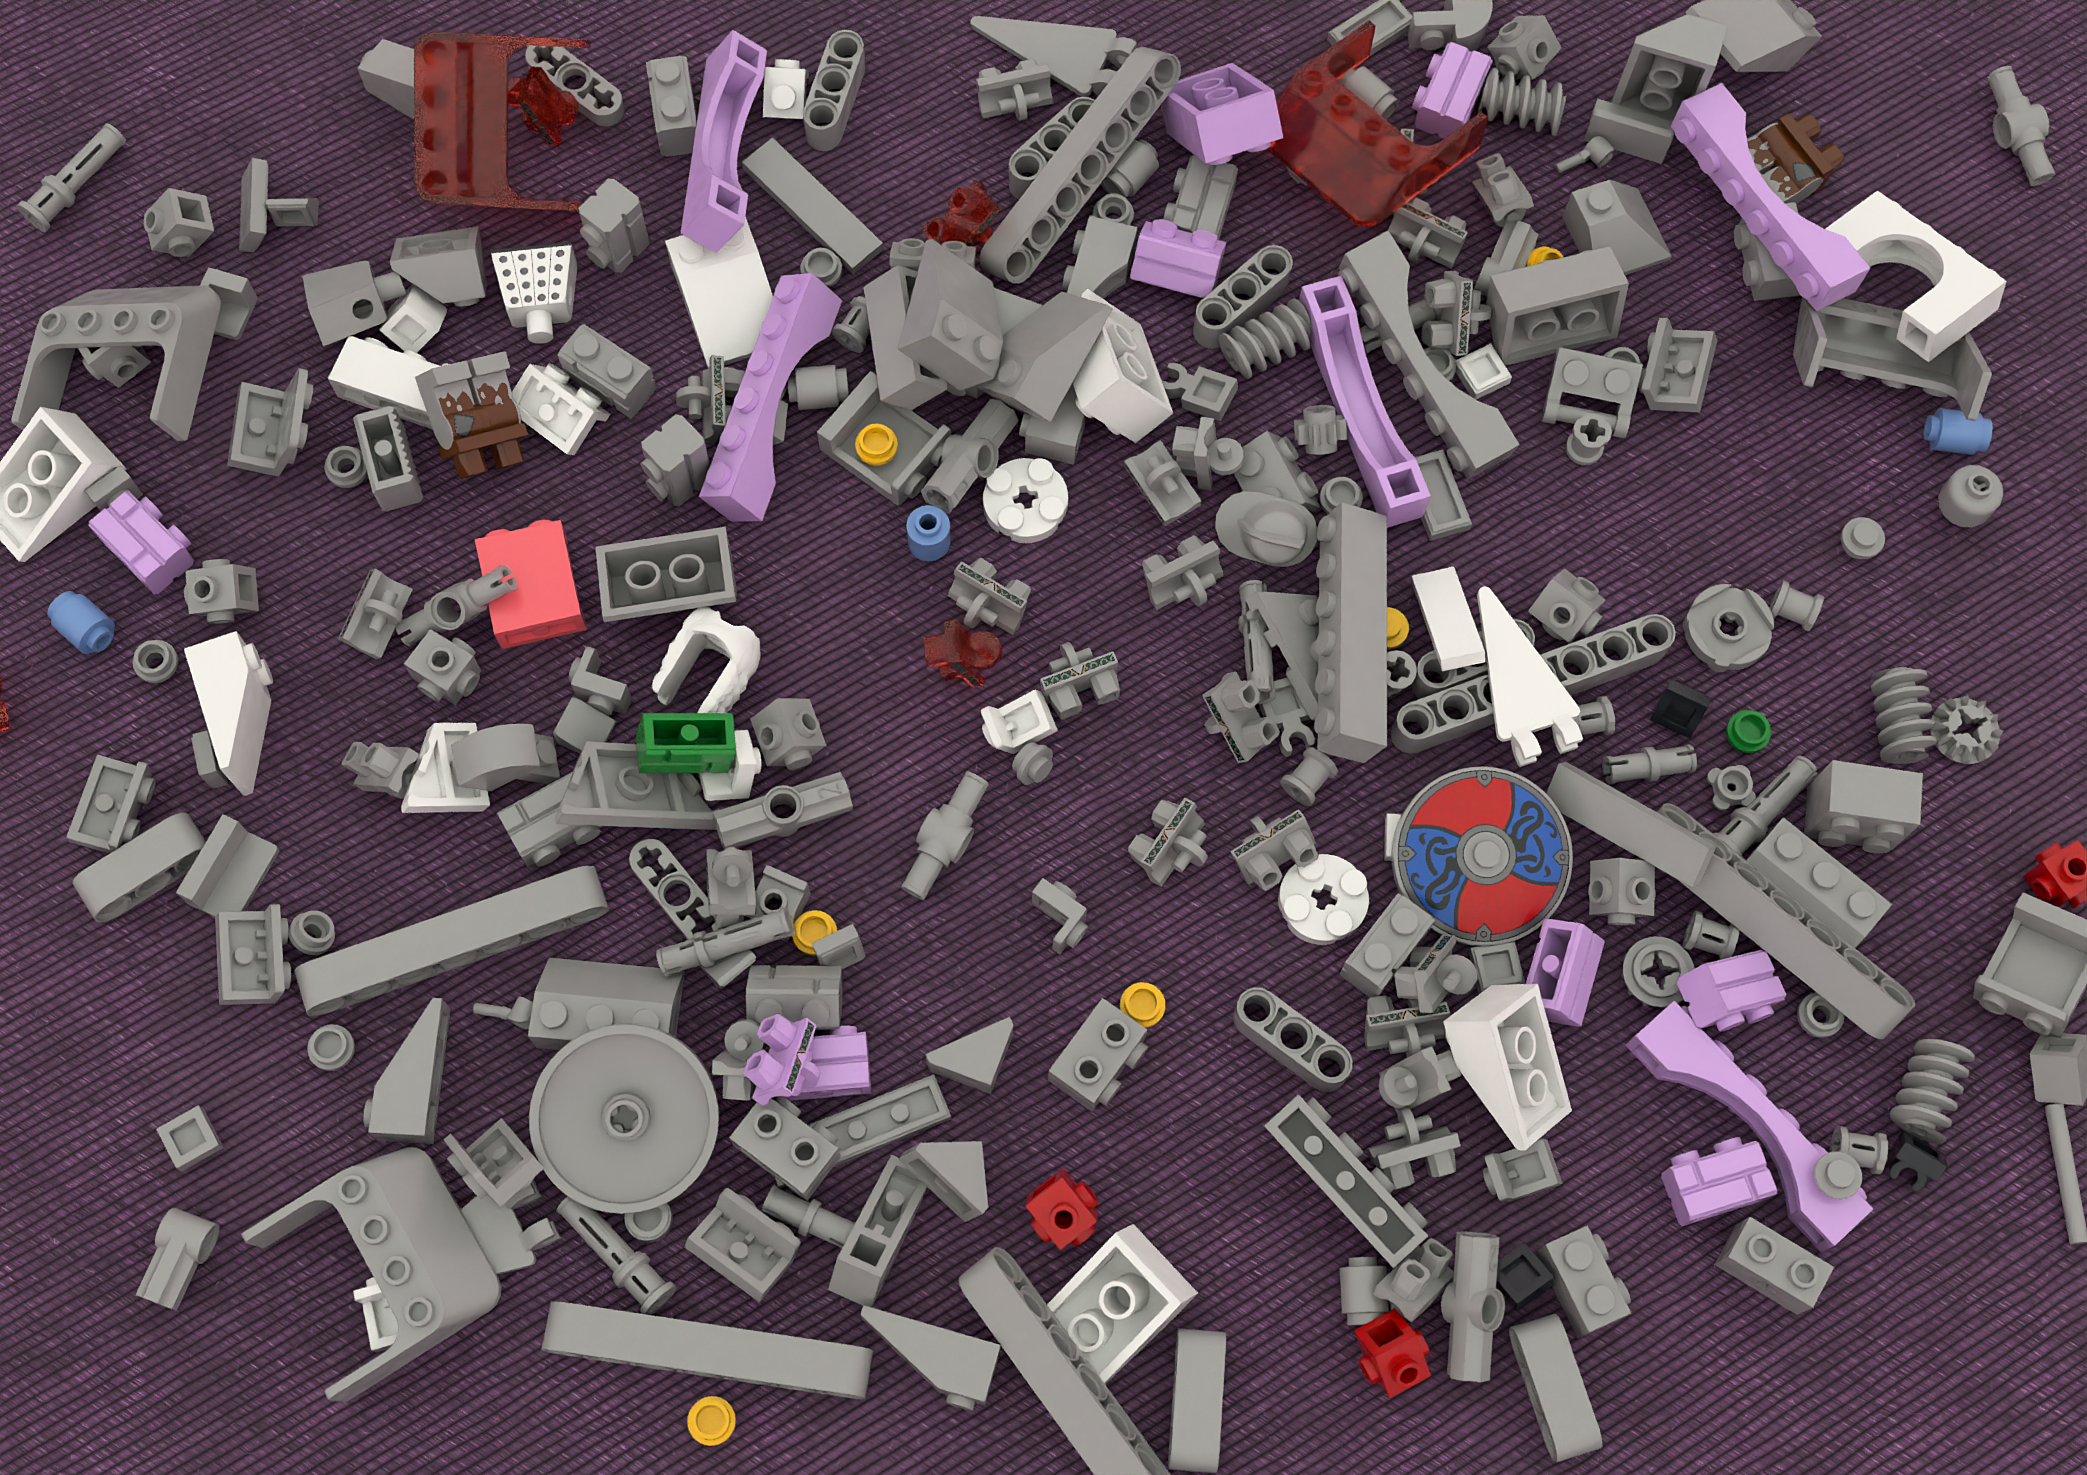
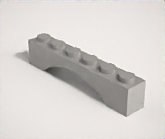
(1101, 266)
(1471, 429)

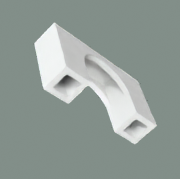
(1963, 287)

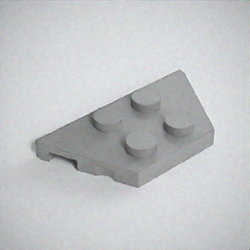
(612, 793)

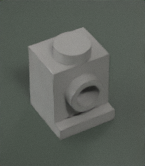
(784, 887)

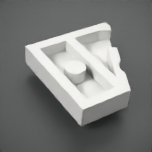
(434, 776)

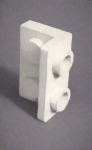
(557, 407)

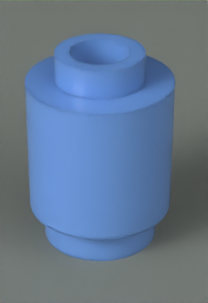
(1953, 433)
(928, 533)
(81, 622)

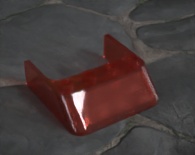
(465, 119)
(1349, 148)

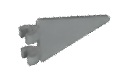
(1071, 51)
(501, 1233)

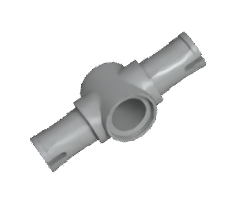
(2020, 126)
(471, 596)
(944, 835)

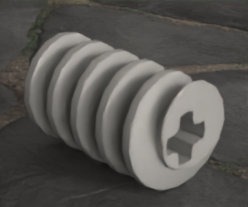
(1522, 101)
(1266, 337)
(1901, 715)
(1928, 1088)

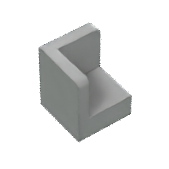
(236, 301)
(2060, 1069)

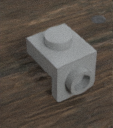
(596, 690)
(1060, 904)
(1521, 1172)

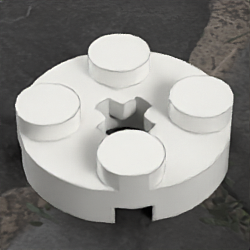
(1036, 479)
(1337, 921)

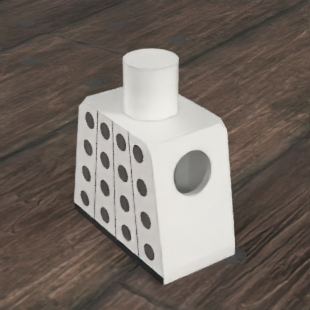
(537, 286)

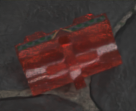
(542, 104)
(967, 218)
(962, 654)

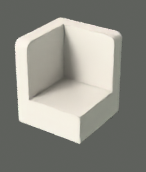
(413, 319)

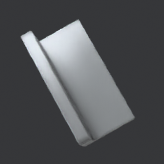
(1631, 130)
(227, 869)

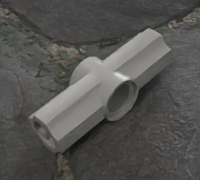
(969, 456)
(810, 801)
(1473, 1306)

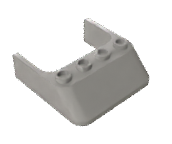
(170, 317)
(1863, 343)
(413, 1246)

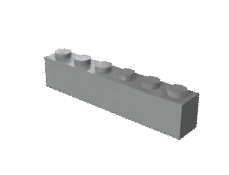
(1352, 633)

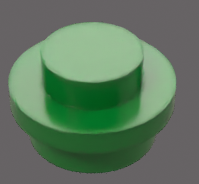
(1748, 731)

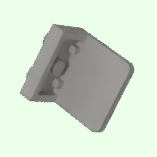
(269, 425)

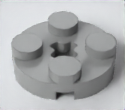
(1720, 649)

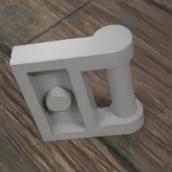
(1595, 378)

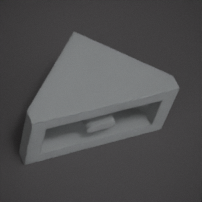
(974, 1058)
(952, 1173)

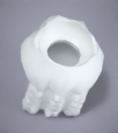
(703, 631)

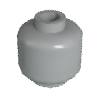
(1970, 496)

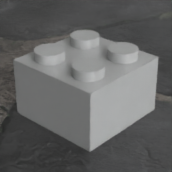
(1863, 806)

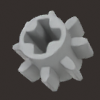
(1320, 429)

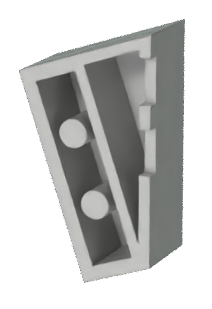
(898, 376)

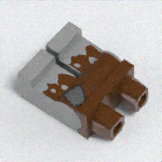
(1791, 160)
(472, 412)

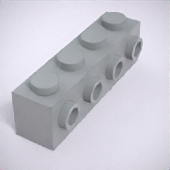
(1346, 1181)

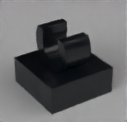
(1680, 708)
(1917, 1155)
(1522, 1276)

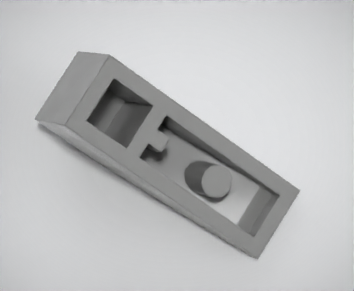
(409, 1089)
(878, 1234)
(946, 1359)

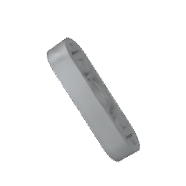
(569, 66)
(667, 863)

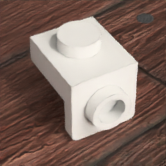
(784, 90)
(1018, 722)
(739, 779)
(379, 1318)

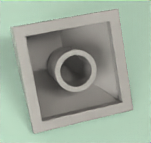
(1616, 218)
(443, 264)

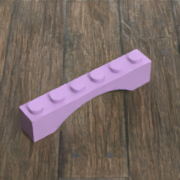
(714, 197)
(1815, 259)
(1382, 457)
(743, 467)
(1686, 1055)

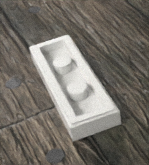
(1448, 619)

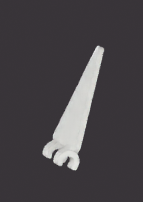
(1523, 687)

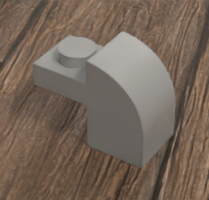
(1460, 23)
(502, 755)

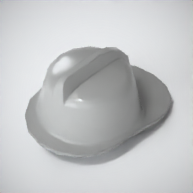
(1266, 528)

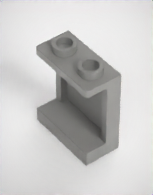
(918, 442)
(2037, 967)

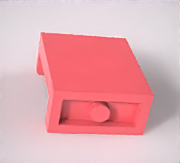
(546, 590)

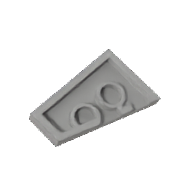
(1294, 630)

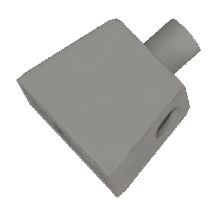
(349, 299)

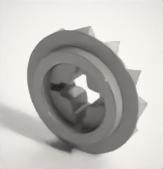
(1963, 747)
(1669, 957)

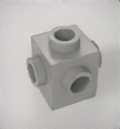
(1524, 46)
(178, 222)
(114, 363)
(221, 591)
(1568, 606)
(444, 668)
(788, 733)
(1621, 890)

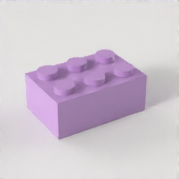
(1222, 114)

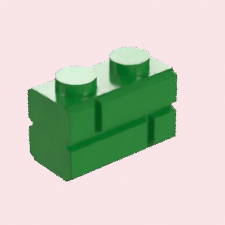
(685, 742)

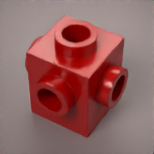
(2060, 875)
(1061, 1194)
(1401, 1357)

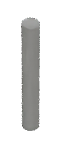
(2066, 1174)

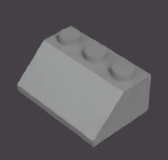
(1670, 65)
(1556, 305)
(665, 574)
(1818, 882)
(589, 995)

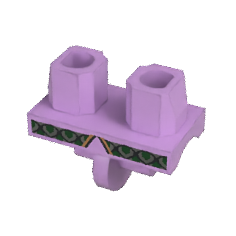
(787, 1063)

